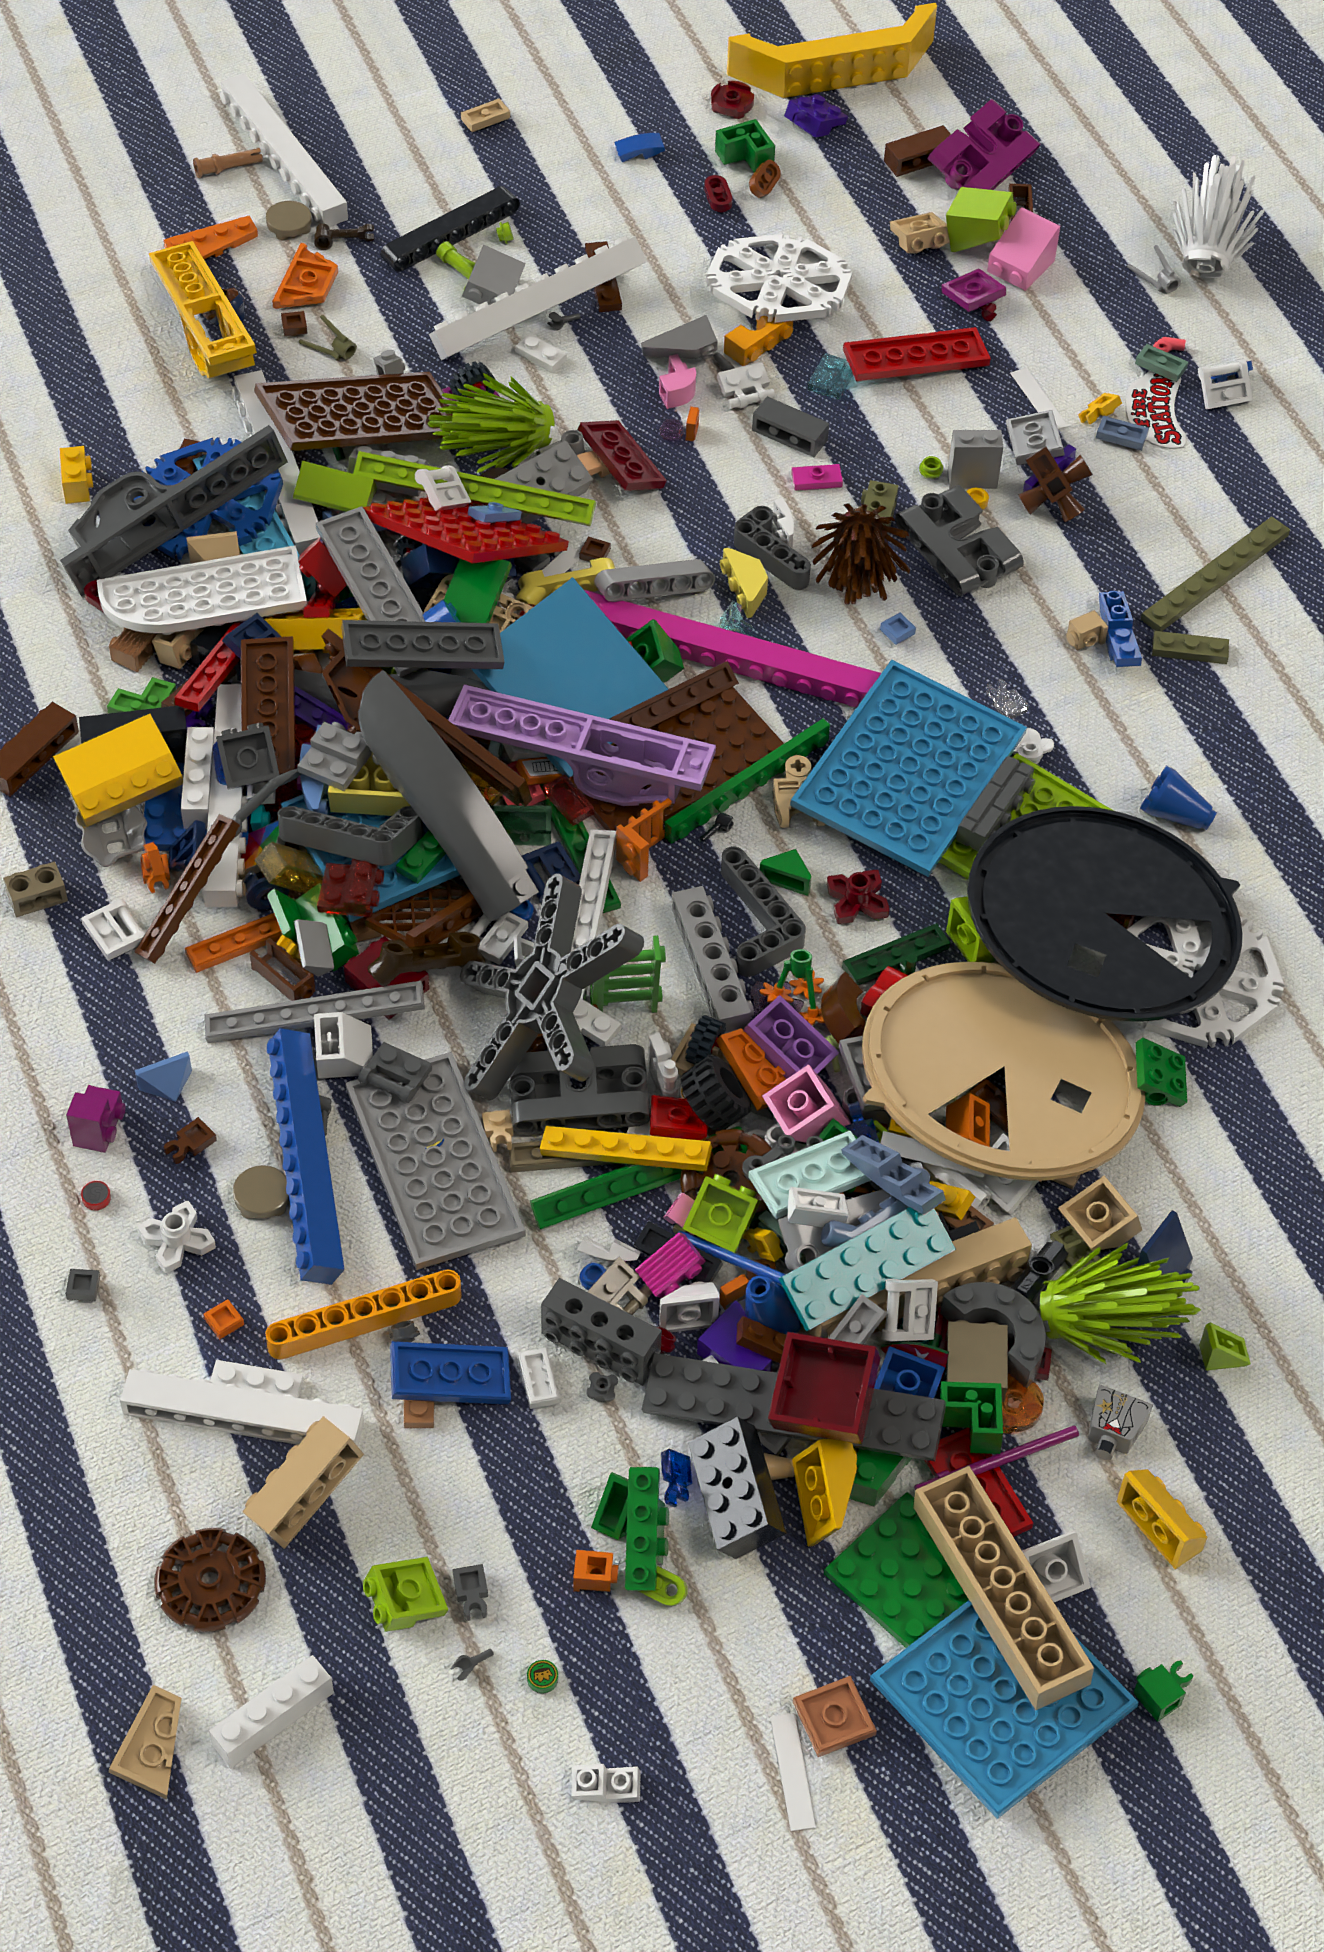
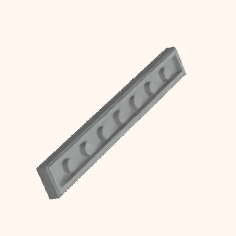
(301, 1012)

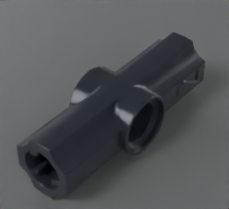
(1040, 1269)

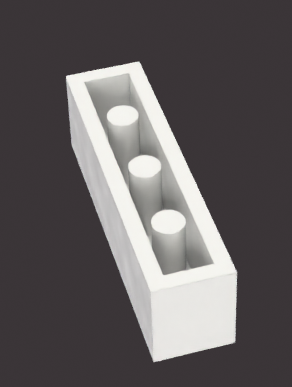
(197, 775)
(271, 1711)

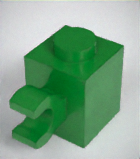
(1161, 1690)

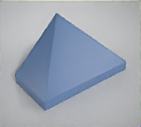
(165, 1077)

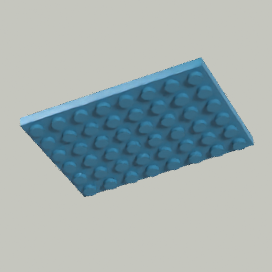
(908, 767)

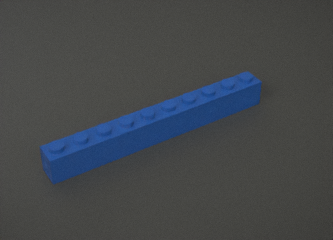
(305, 1157)

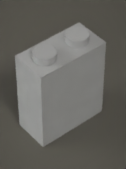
(492, 276)
(975, 458)

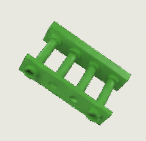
(600, 989)

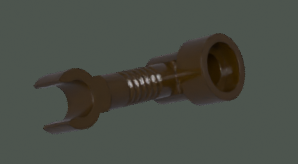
(324, 236)

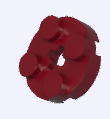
(724, 104)

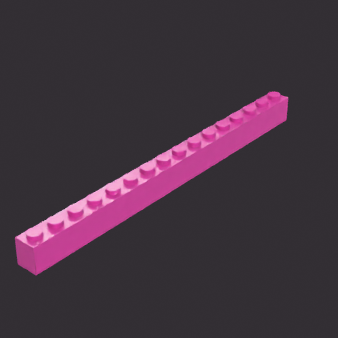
(747, 654)

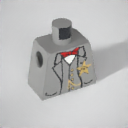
(1116, 1421)

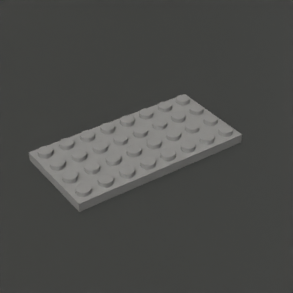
(443, 1196)

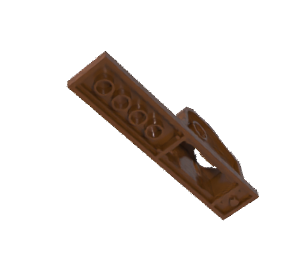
(349, 682)

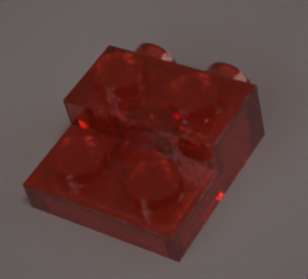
(350, 888)

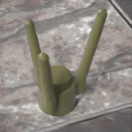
(342, 345)

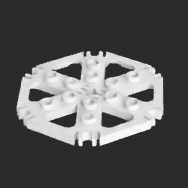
(779, 278)
(1211, 1016)

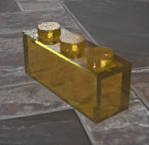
(289, 868)

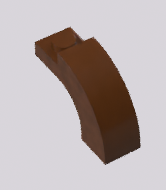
(841, 1010)

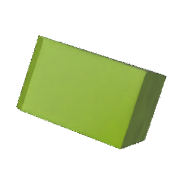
(1222, 1349)

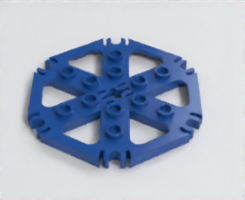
(231, 513)

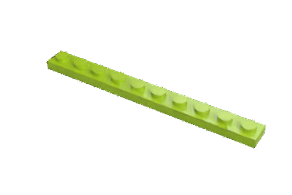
(482, 489)

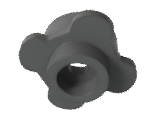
(404, 1332)
(602, 1394)

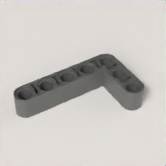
(349, 838)
(783, 926)

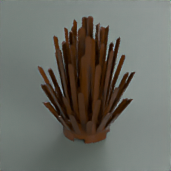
(860, 552)

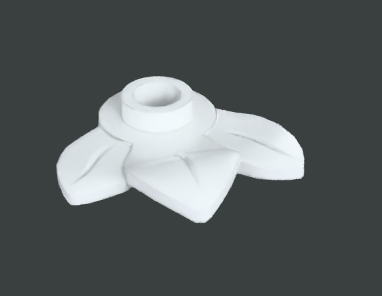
(1033, 747)

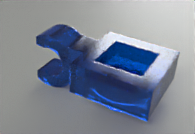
(859, 1125)
(676, 1471)

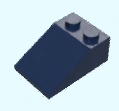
(1169, 1243)

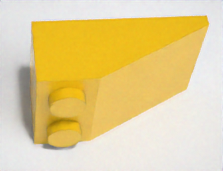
(824, 1486)

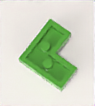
(153, 695)

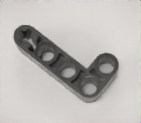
(755, 538)

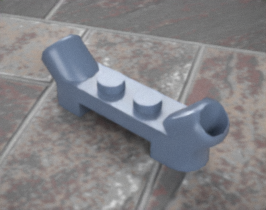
(836, 1232)

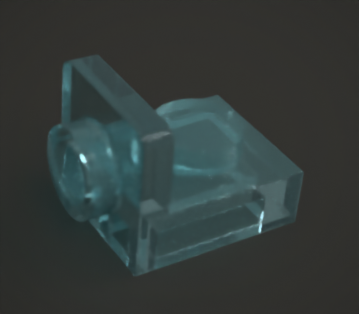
(733, 620)

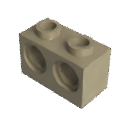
(35, 889)

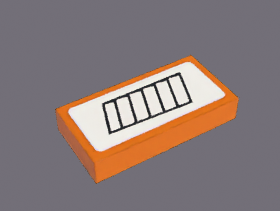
(537, 770)

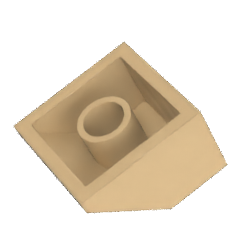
(1101, 1216)

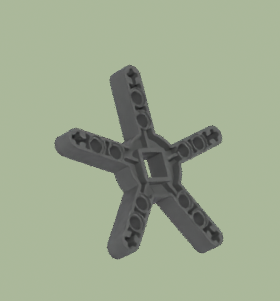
(546, 991)

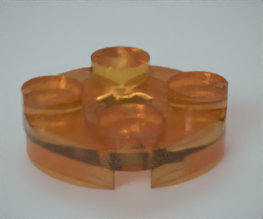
(1029, 1409)

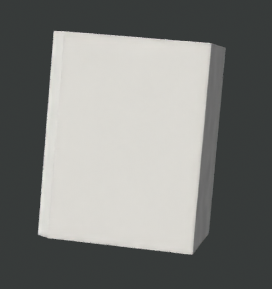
(1059, 1565)

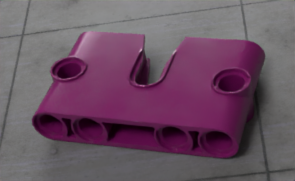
(989, 151)

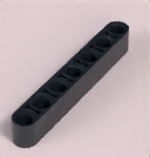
(450, 228)

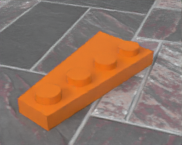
(218, 237)

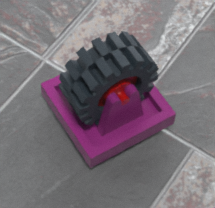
(470, 375)

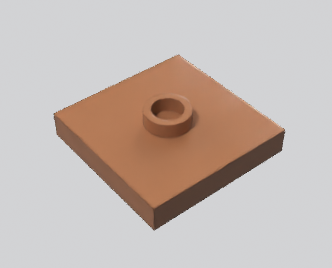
(834, 1716)

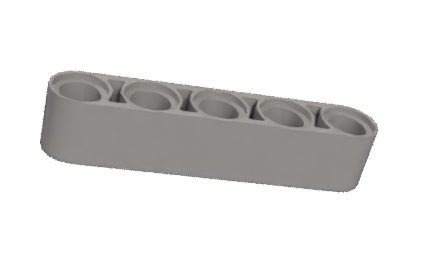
(654, 580)

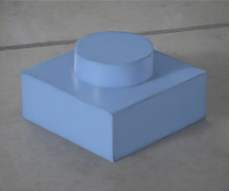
(898, 628)

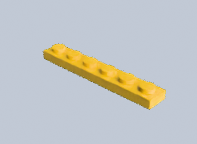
(626, 1148)

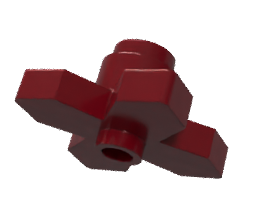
(857, 895)

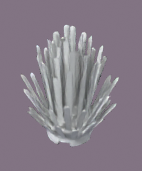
(1210, 235)

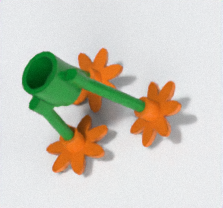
(801, 968)

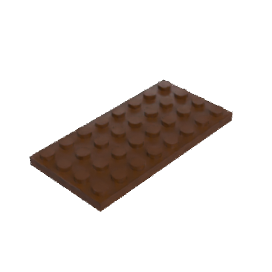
(353, 409)
(722, 721)

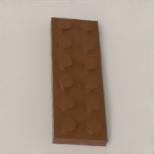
(270, 693)

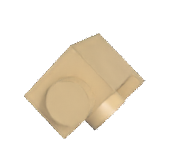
(1086, 630)

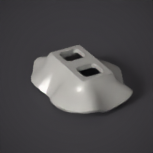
(131, 833)

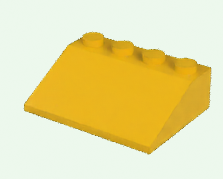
(118, 770)

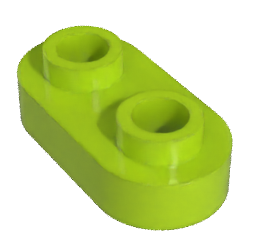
(664, 1580)

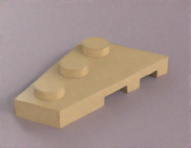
(149, 1744)

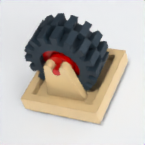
(699, 1043)

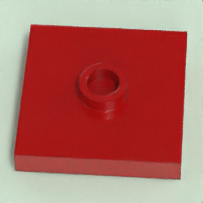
(675, 1119)

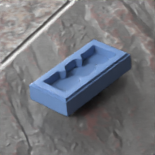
(494, 513)

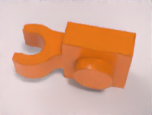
(152, 861)

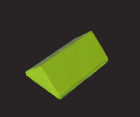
(333, 487)

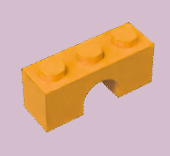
(747, 345)

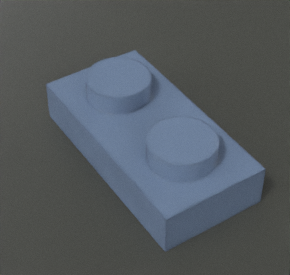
(1122, 433)

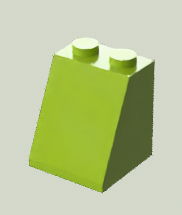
(978, 217)
(964, 934)

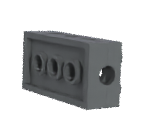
(603, 1323)

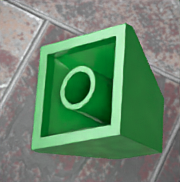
(657, 650)

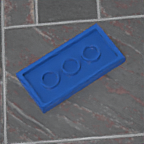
(450, 1373)

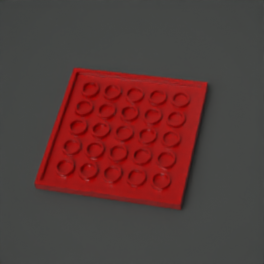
(462, 535)

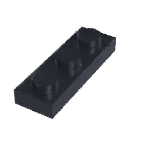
(654, 1238)

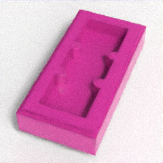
(817, 477)

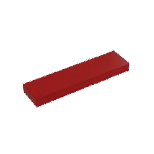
(320, 605)

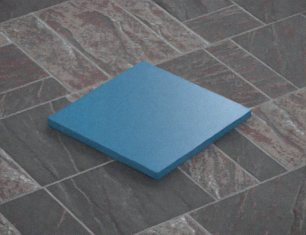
(572, 660)

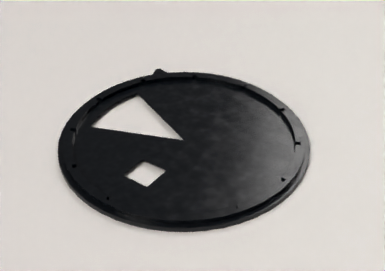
(1054, 878)

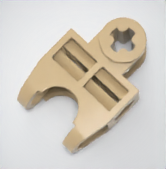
(797, 770)

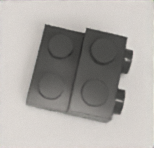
(247, 756)

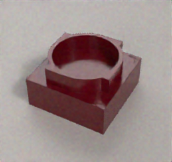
(824, 1388)

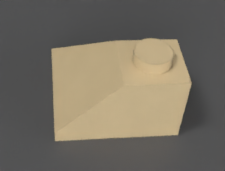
(212, 546)

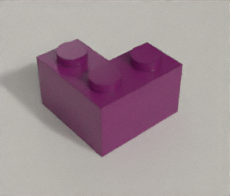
(94, 1117)

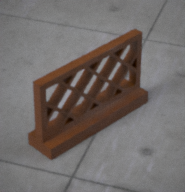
(438, 925)

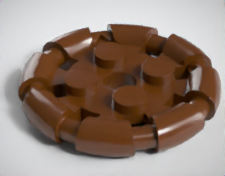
(727, 1162)
(204, 1596)

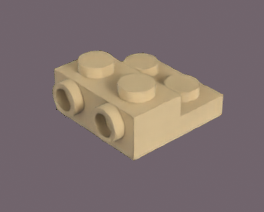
(920, 232)

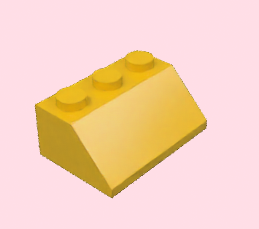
(1161, 1517)

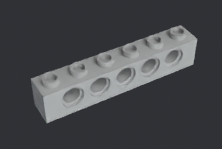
(711, 958)

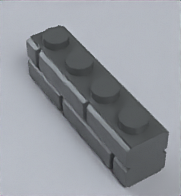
(996, 803)

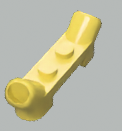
(536, 587)

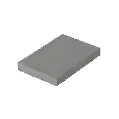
(1032, 433)

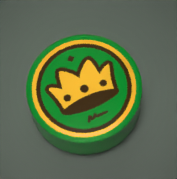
(542, 1676)

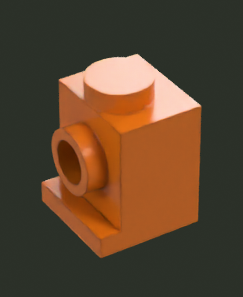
(592, 1562)

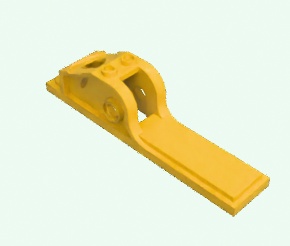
(196, 292)

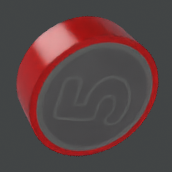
(95, 1195)

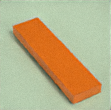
(233, 943)

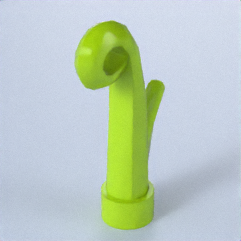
(449, 255)

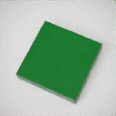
(285, 913)

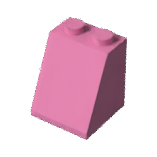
(1024, 249)
(804, 1105)

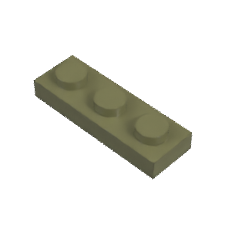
(1190, 647)

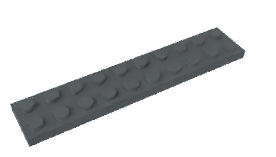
(720, 1392)

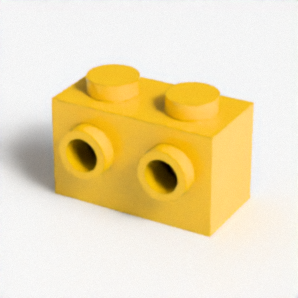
(75, 474)

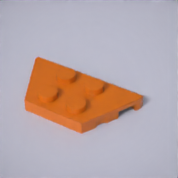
(306, 280)

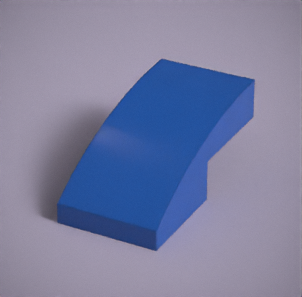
(646, 144)

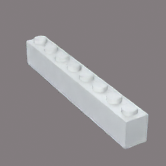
(232, 1408)

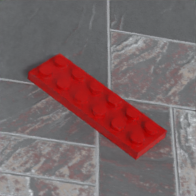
(916, 354)

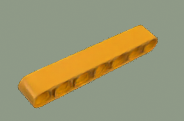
(353, 1324)

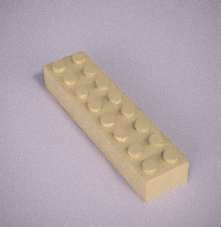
(983, 1256)
(1003, 1588)

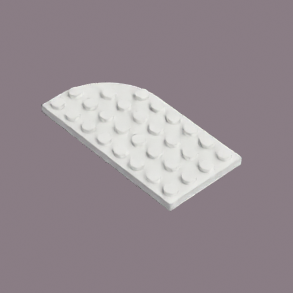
(205, 592)

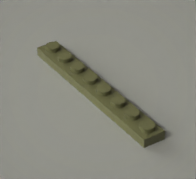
(1215, 574)

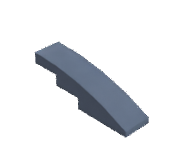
(892, 1175)

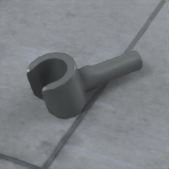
(558, 321)
(325, 1104)
(467, 1664)

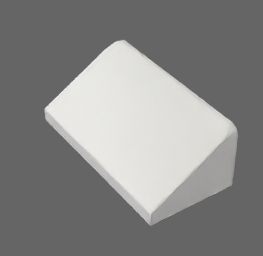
(816, 1207)

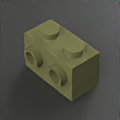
(880, 495)

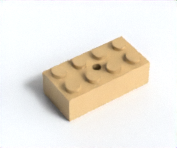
(303, 1481)

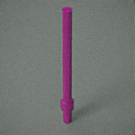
(1013, 1454)

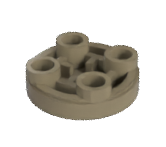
(288, 219)
(261, 1192)

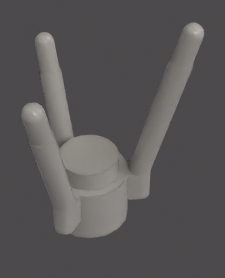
(1166, 278)

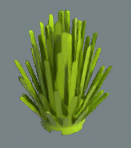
(494, 423)
(1107, 1297)

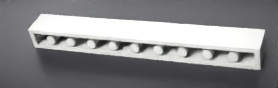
(283, 150)
(537, 298)
(296, 515)
(224, 883)

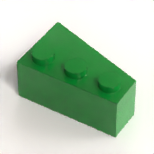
(875, 1475)

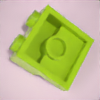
(722, 1212)
(404, 1593)

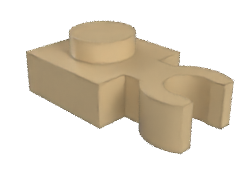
(498, 1128)

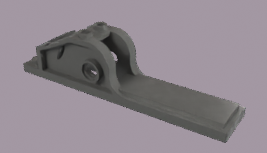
(171, 506)

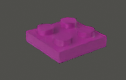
(974, 290)

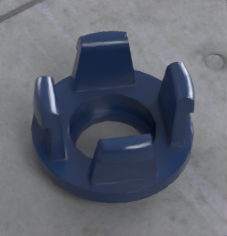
(257, 888)

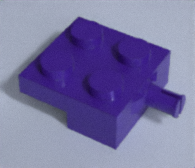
(814, 115)

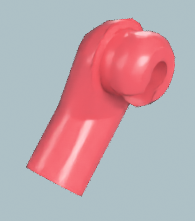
(1168, 344)

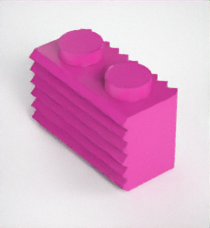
(670, 1266)

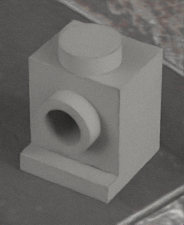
(388, 363)

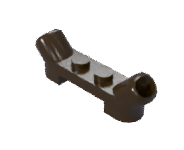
(399, 958)

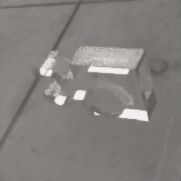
(1007, 702)

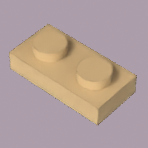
(485, 115)

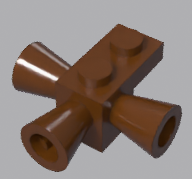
(1054, 483)

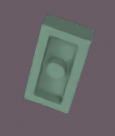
(1161, 362)

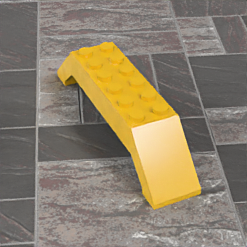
(835, 60)

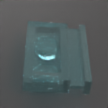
(830, 376)

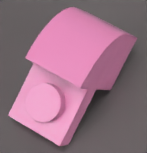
(678, 385)

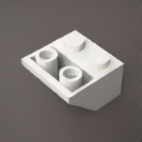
(341, 1045)

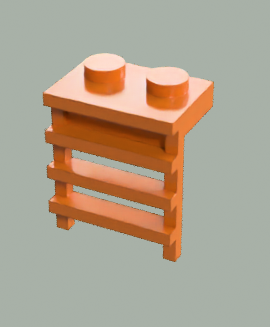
(632, 848)

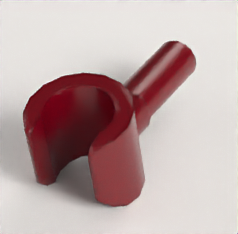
(988, 311)

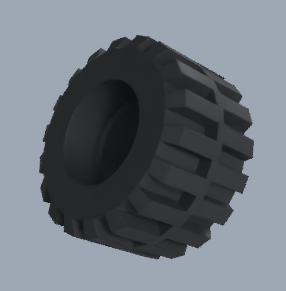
(715, 1093)

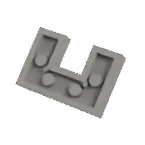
(852, 1055)

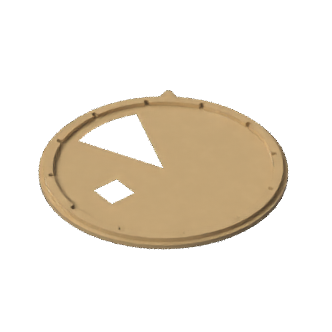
(966, 1021)

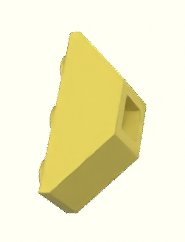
(746, 578)

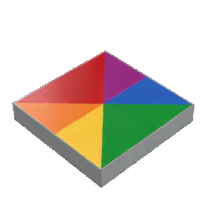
(256, 842)

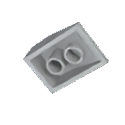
(688, 341)

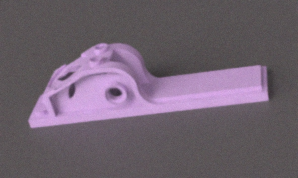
(567, 733)

